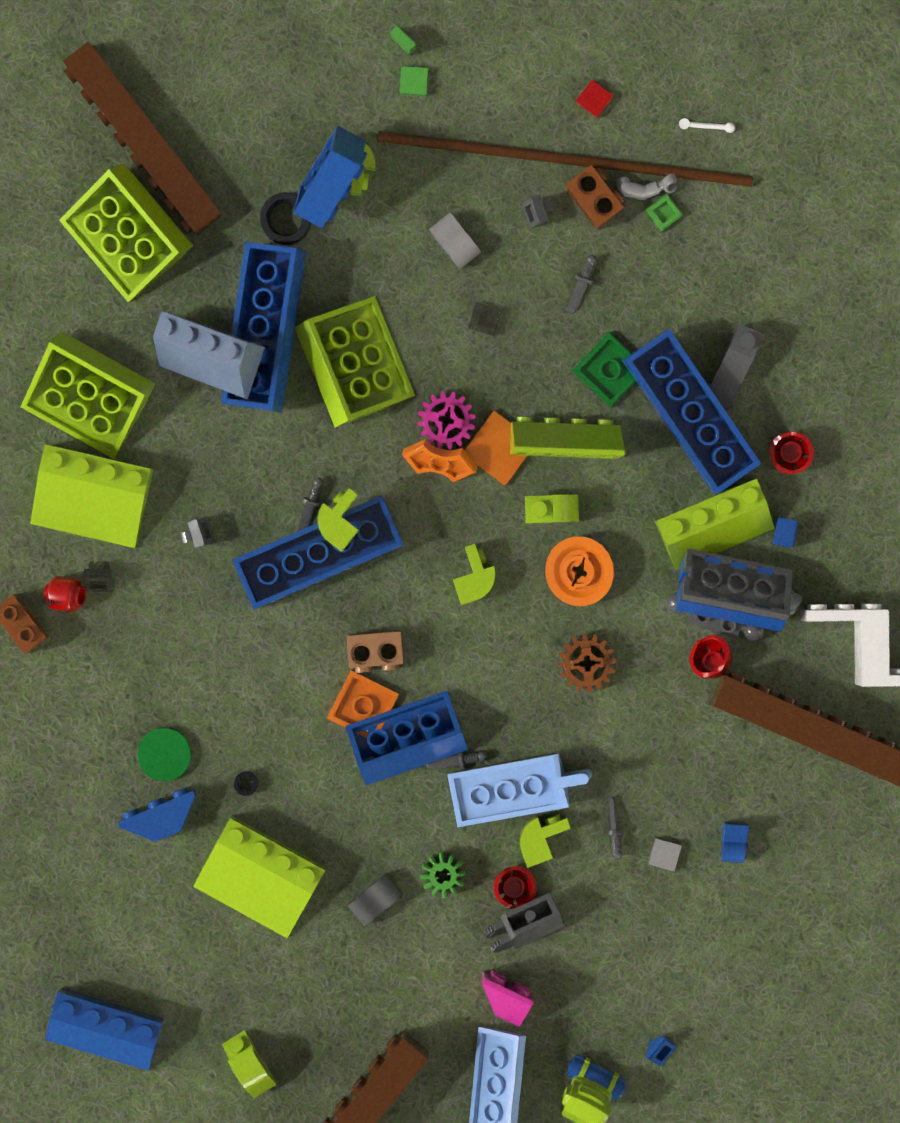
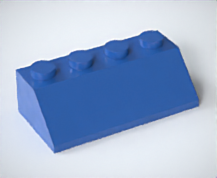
(408, 739)
(104, 1029)

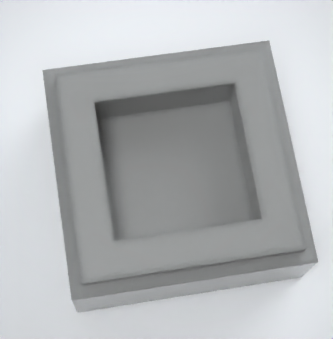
(664, 854)

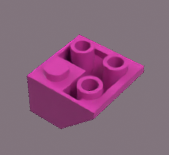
(507, 1000)

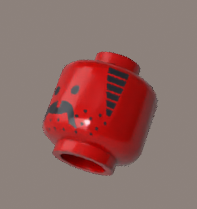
(65, 594)

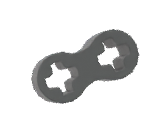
(375, 899)

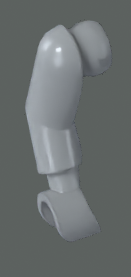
(643, 192)

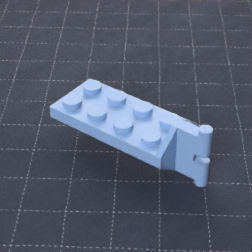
(512, 789)
(497, 1076)

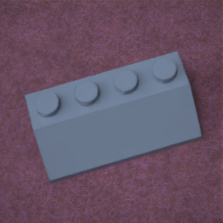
(206, 354)

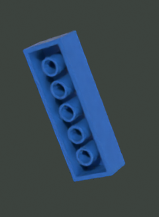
(267, 317)
(691, 411)
(309, 558)

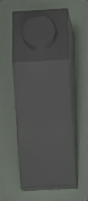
(735, 364)

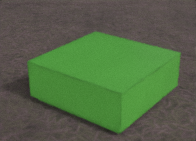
(403, 40)
(413, 81)
(664, 212)

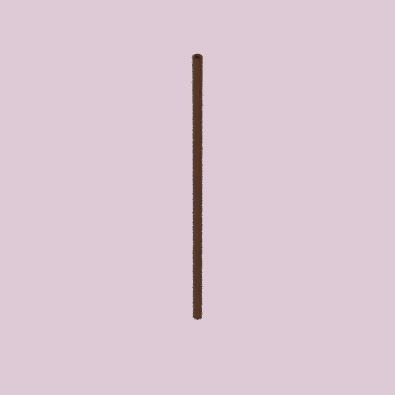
(563, 158)

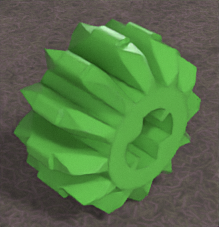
(439, 866)

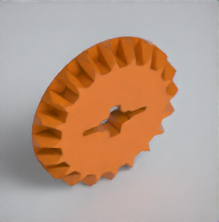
(562, 576)

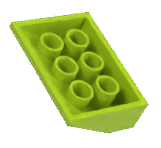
(125, 232)
(354, 361)
(87, 394)
(566, 440)
(90, 496)
(259, 876)

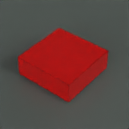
(594, 98)

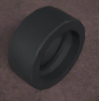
(266, 210)

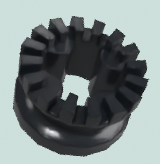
(244, 792)

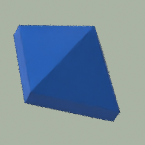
(659, 1050)

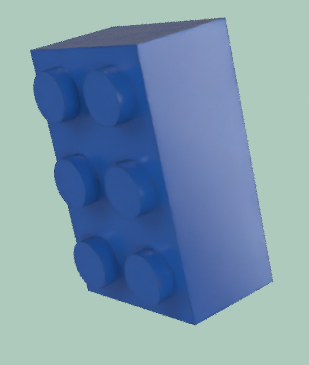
(330, 177)

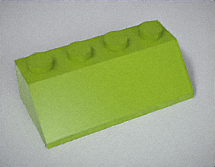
(717, 522)

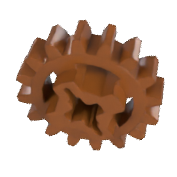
(585, 650)

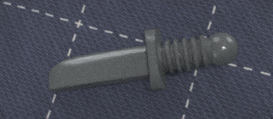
(583, 281)
(311, 504)
(458, 760)
(615, 833)

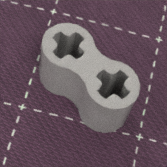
(454, 240)

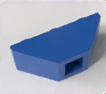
(161, 818)

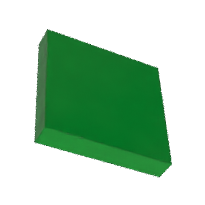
(604, 370)

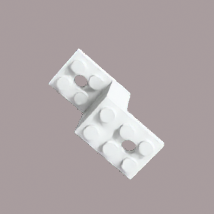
(870, 636)

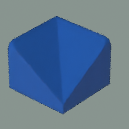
(785, 533)

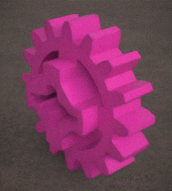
(458, 423)

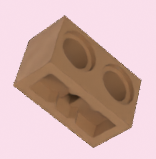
(374, 643)

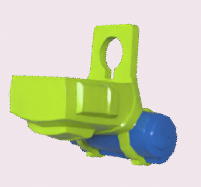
(590, 1091)

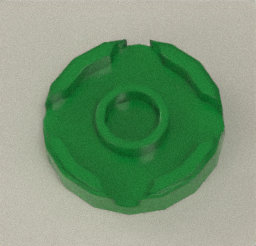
(164, 754)

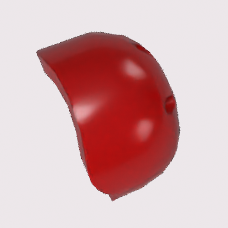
(791, 452)
(713, 662)
(514, 887)

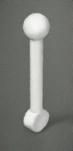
(684, 124)

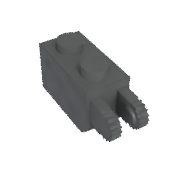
(526, 924)

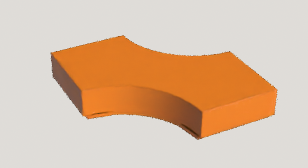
(450, 463)

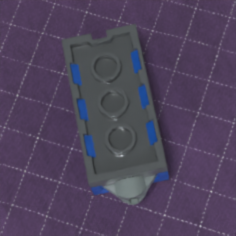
(736, 590)

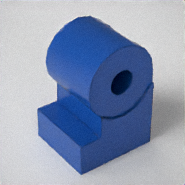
(734, 842)

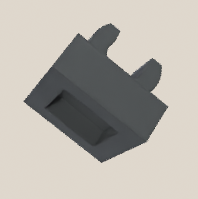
(537, 211)
(199, 533)

